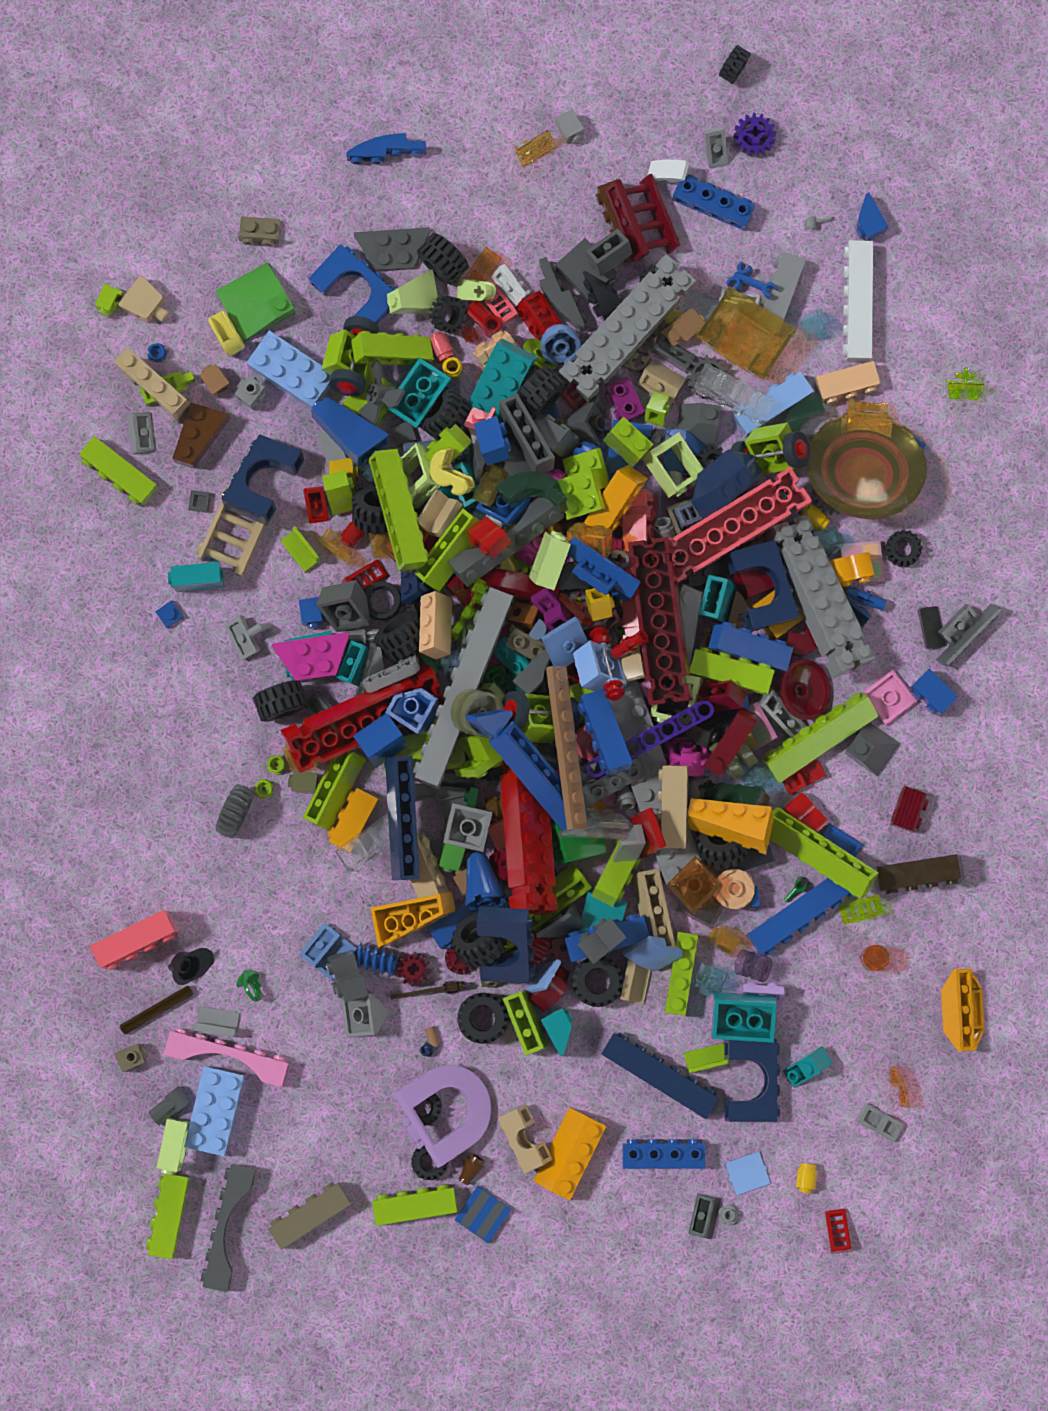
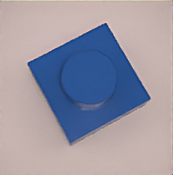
(169, 614)
(755, 902)

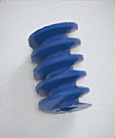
(377, 960)

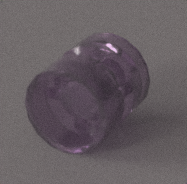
(753, 965)

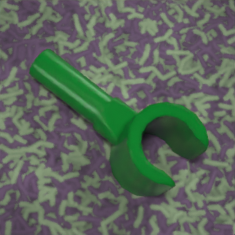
(797, 887)

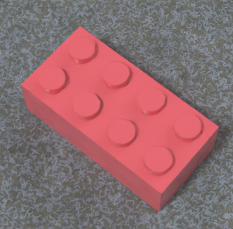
(134, 939)

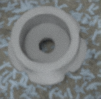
(733, 1215)

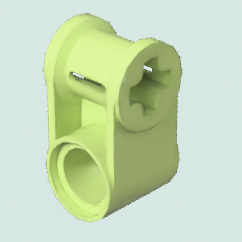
(473, 290)

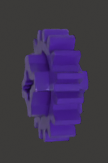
(746, 134)

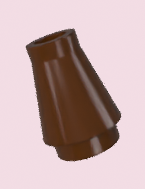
(471, 1168)

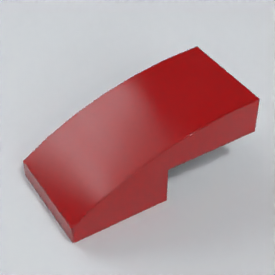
(808, 774)

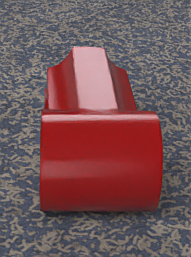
(483, 318)

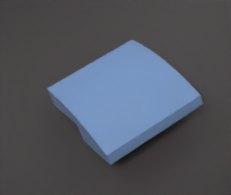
(325, 944)
(652, 953)

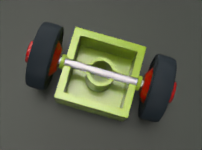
(346, 375)
(776, 448)
(534, 715)

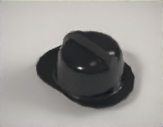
(190, 965)

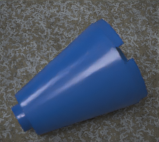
(482, 884)

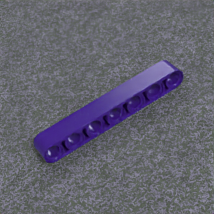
(657, 731)

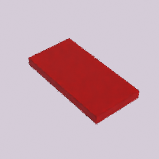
(651, 830)

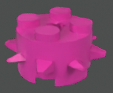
(686, 753)

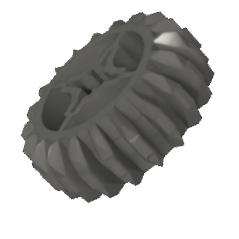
(234, 811)

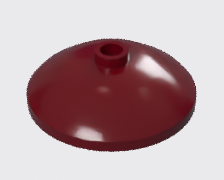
(812, 688)

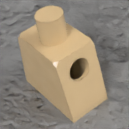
(144, 301)

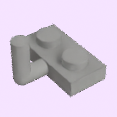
(243, 637)

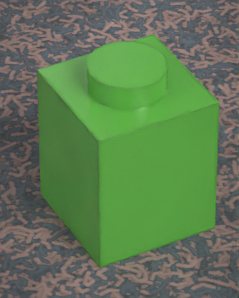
(451, 857)

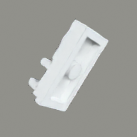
(509, 286)

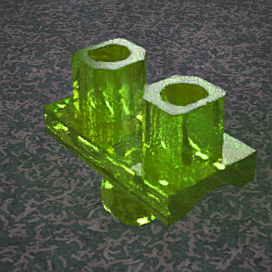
(955, 386)

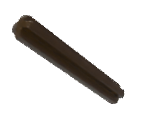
(156, 1009)

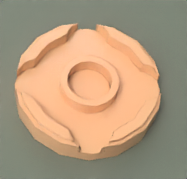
(736, 889)

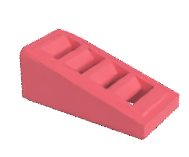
(508, 317)

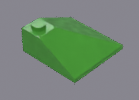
(255, 302)

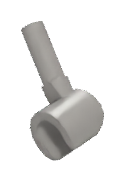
(810, 223)

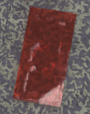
(577, 609)

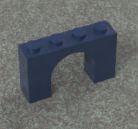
(263, 454)
(766, 559)
(516, 927)
(764, 1106)

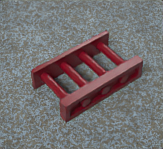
(628, 223)

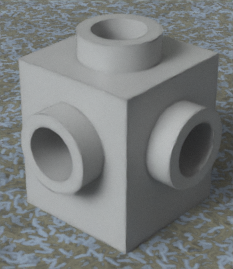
(251, 398)

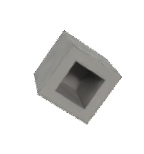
(570, 126)

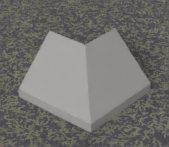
(467, 827)
(363, 1016)

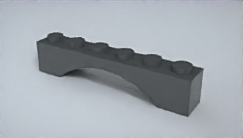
(538, 518)
(534, 677)
(219, 1270)

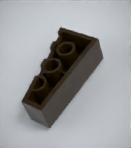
(920, 872)

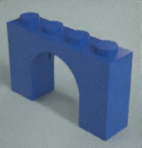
(344, 263)

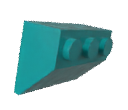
(421, 391)

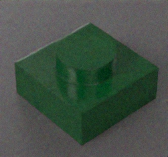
(471, 796)

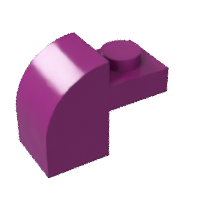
(553, 609)

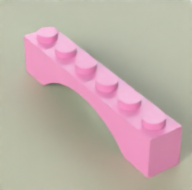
(267, 1069)

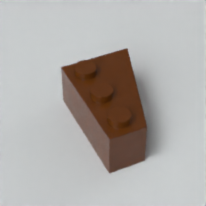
(198, 433)

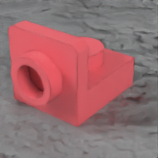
(478, 415)

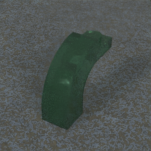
(805, 409)
(532, 484)

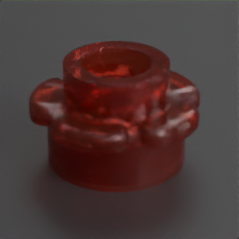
(470, 334)

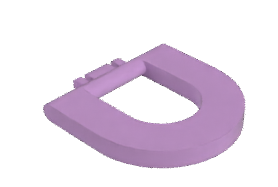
(468, 1132)

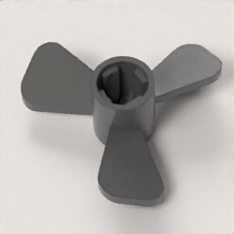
(379, 395)

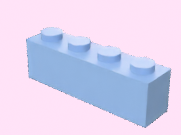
(786, 394)

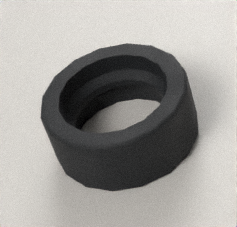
(397, 600)

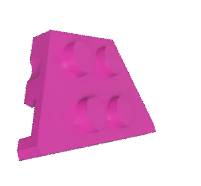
(313, 656)

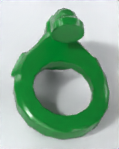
(250, 977)

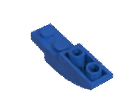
(378, 148)

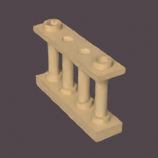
(247, 546)

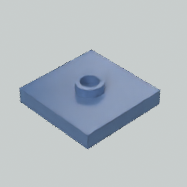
(564, 641)

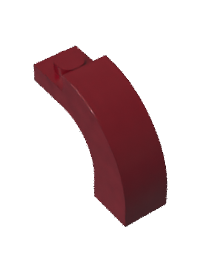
(731, 741)

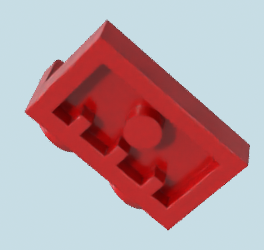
(537, 314)

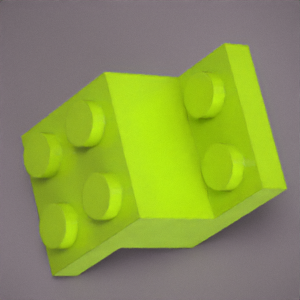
(583, 483)
(480, 754)

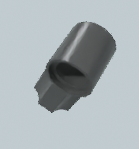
(172, 1104)

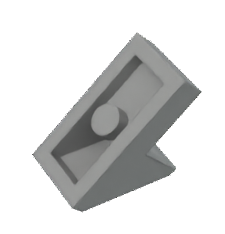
(715, 147)

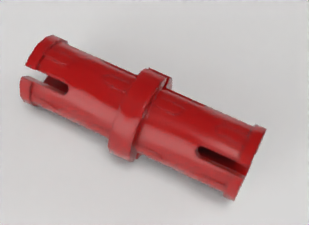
(629, 644)

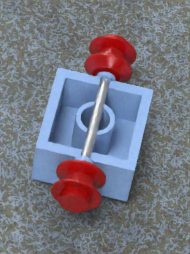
(598, 667)

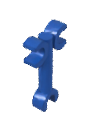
(743, 276)

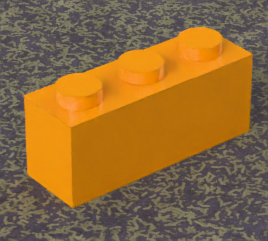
(353, 818)

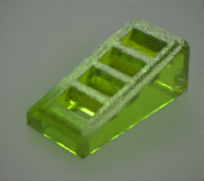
(878, 906)

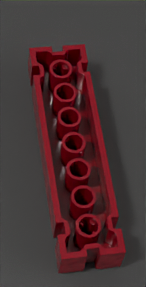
(662, 620)

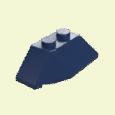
(724, 481)

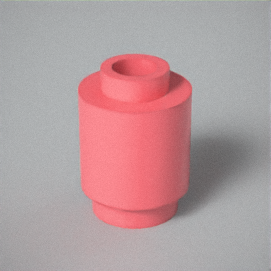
(441, 346)

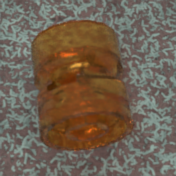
(495, 806)
(874, 958)

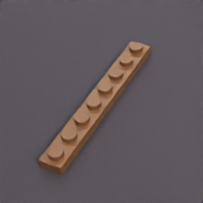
(566, 748)

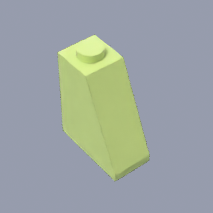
(414, 296)

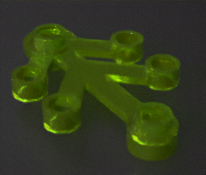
(478, 589)

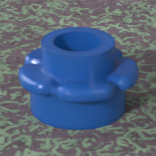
(156, 347)

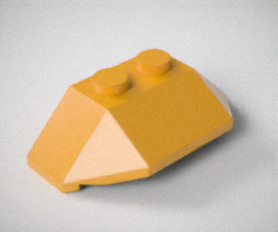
(963, 1009)

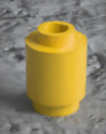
(453, 362)
(817, 517)
(806, 1178)

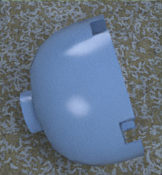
(559, 344)

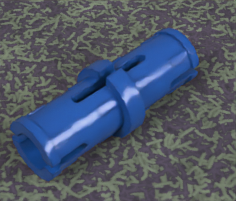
(866, 598)

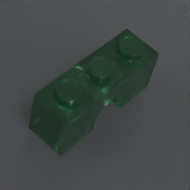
(737, 794)

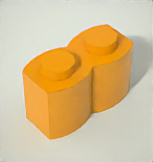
(853, 568)

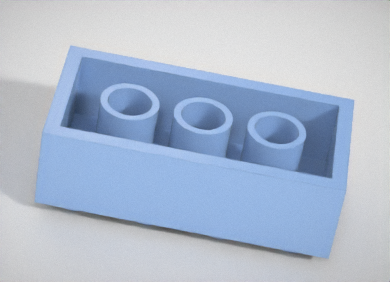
(289, 370)
(214, 1111)

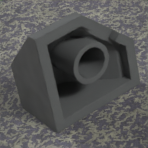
(589, 422)

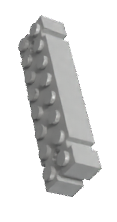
(627, 328)
(821, 597)

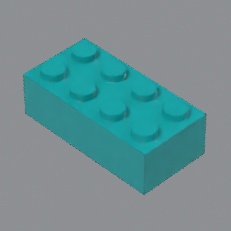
(502, 376)

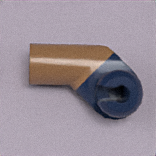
(431, 1043)

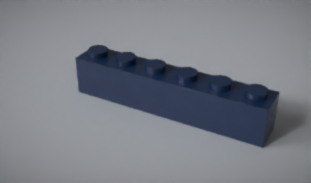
(402, 818)
(660, 1076)

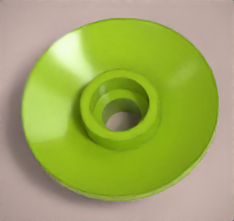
(534, 347)

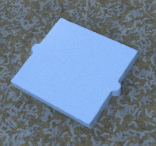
(543, 976)
(747, 1173)

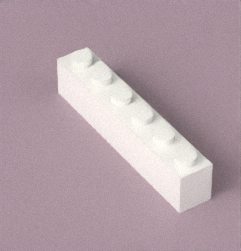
(859, 301)

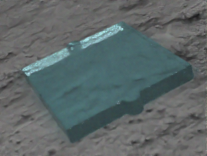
(701, 303)

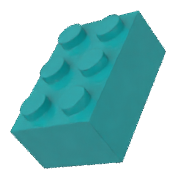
(743, 1017)

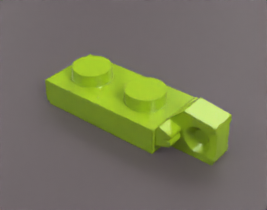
(176, 380)

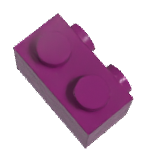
(624, 400)

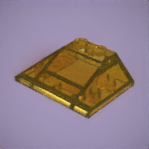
(746, 334)

